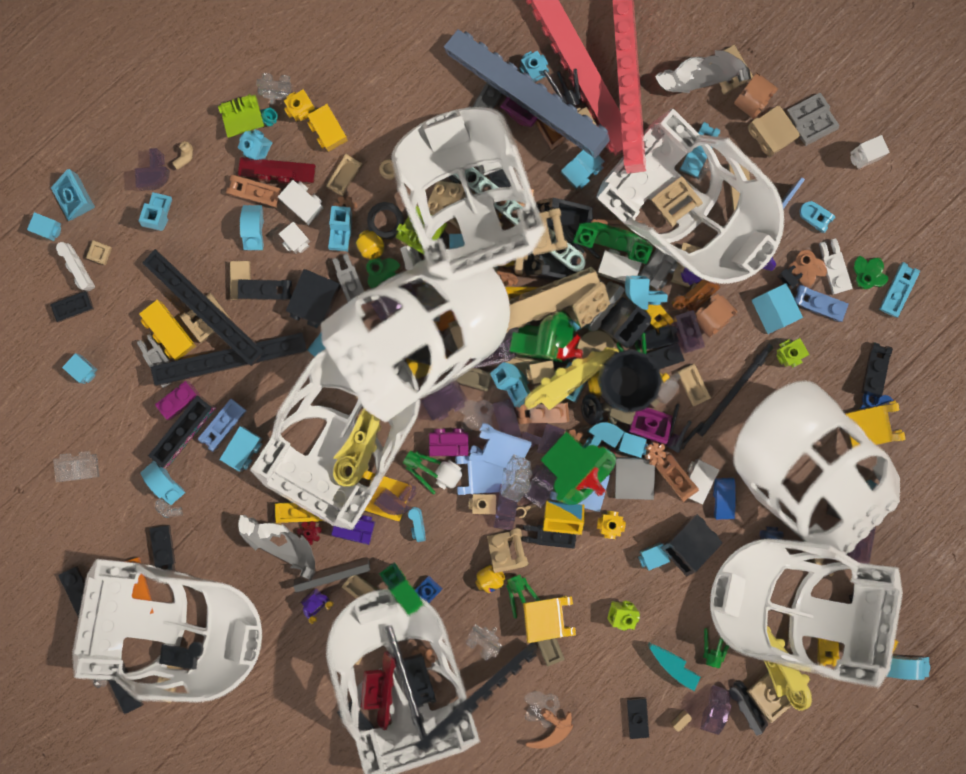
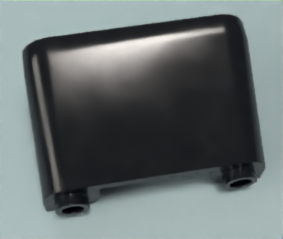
(572, 214)

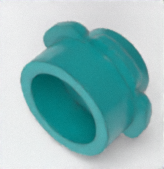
(269, 116)

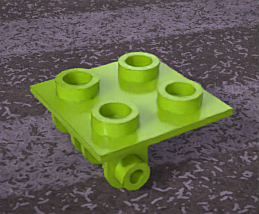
(241, 115)
(408, 233)

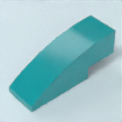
(675, 666)

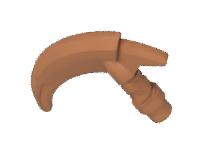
(562, 729)

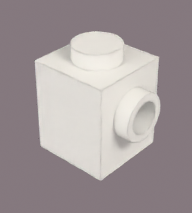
(294, 239)

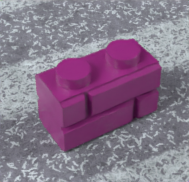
(177, 400)
(448, 443)

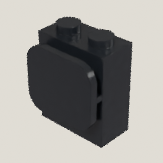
(625, 322)

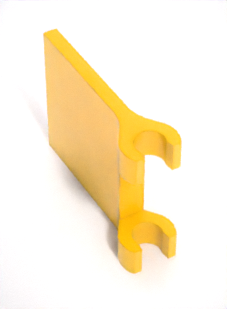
(876, 423)
(394, 486)
(545, 619)

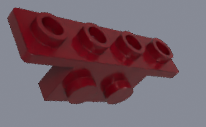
(276, 170)
(377, 690)

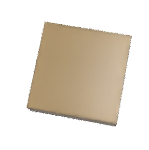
(99, 252)
(681, 720)

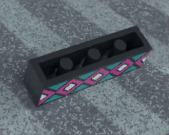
(182, 431)

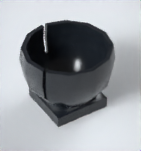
(629, 381)

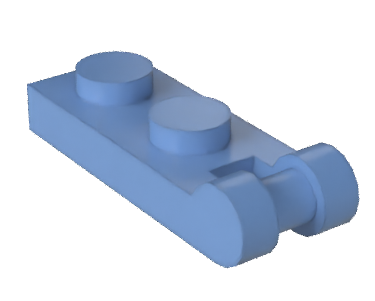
(821, 303)
(222, 424)

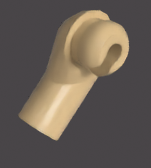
(186, 155)

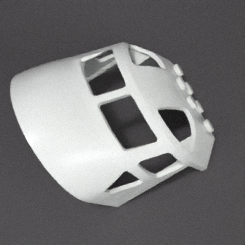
(449, 147)
(741, 244)
(369, 357)
(787, 428)
(310, 478)
(111, 615)
(865, 626)
(362, 630)

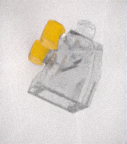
(668, 388)

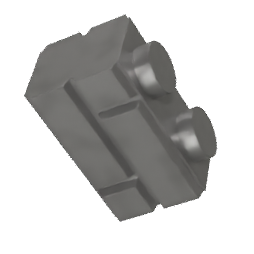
(658, 268)

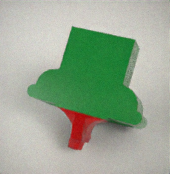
(549, 341)
(578, 469)

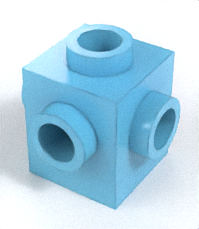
(534, 65)
(254, 144)

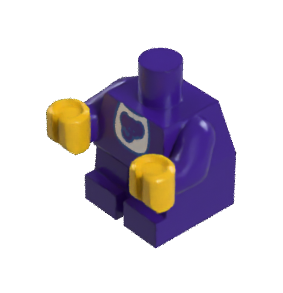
(313, 603)

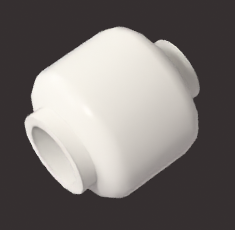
(448, 474)

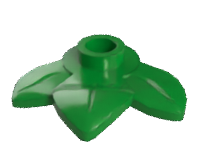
(872, 271)
(385, 272)

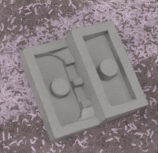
(812, 119)
(634, 479)

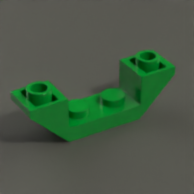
(615, 238)
(401, 589)

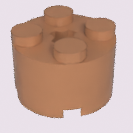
(755, 95)
(715, 315)

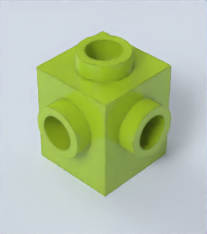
(797, 349)
(623, 615)

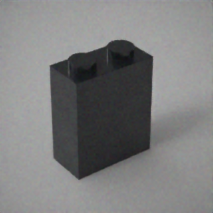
(312, 298)
(692, 545)

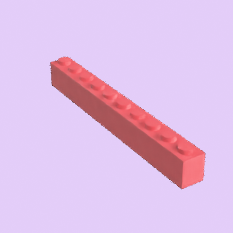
(574, 55)
(629, 86)

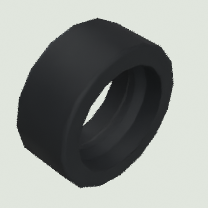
(384, 206)

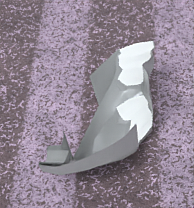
(699, 73)
(294, 551)

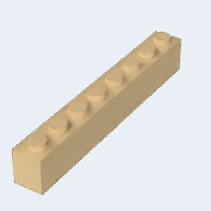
(542, 301)

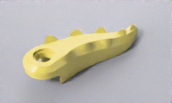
(567, 380)
(357, 450)
(788, 680)

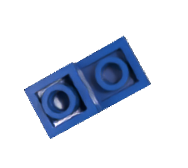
(724, 498)
(428, 589)

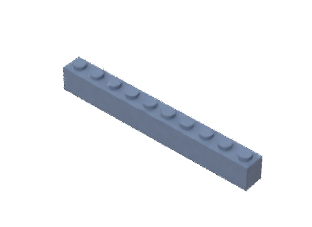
(527, 93)

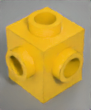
(298, 105)
(603, 524)

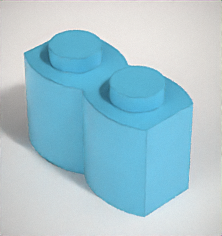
(581, 169)

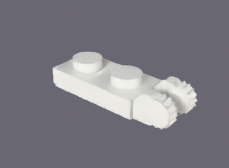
(75, 266)
(836, 268)

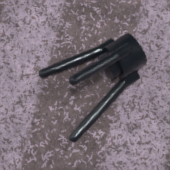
(568, 97)
(569, 235)
(676, 441)

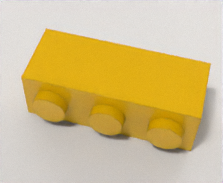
(166, 330)

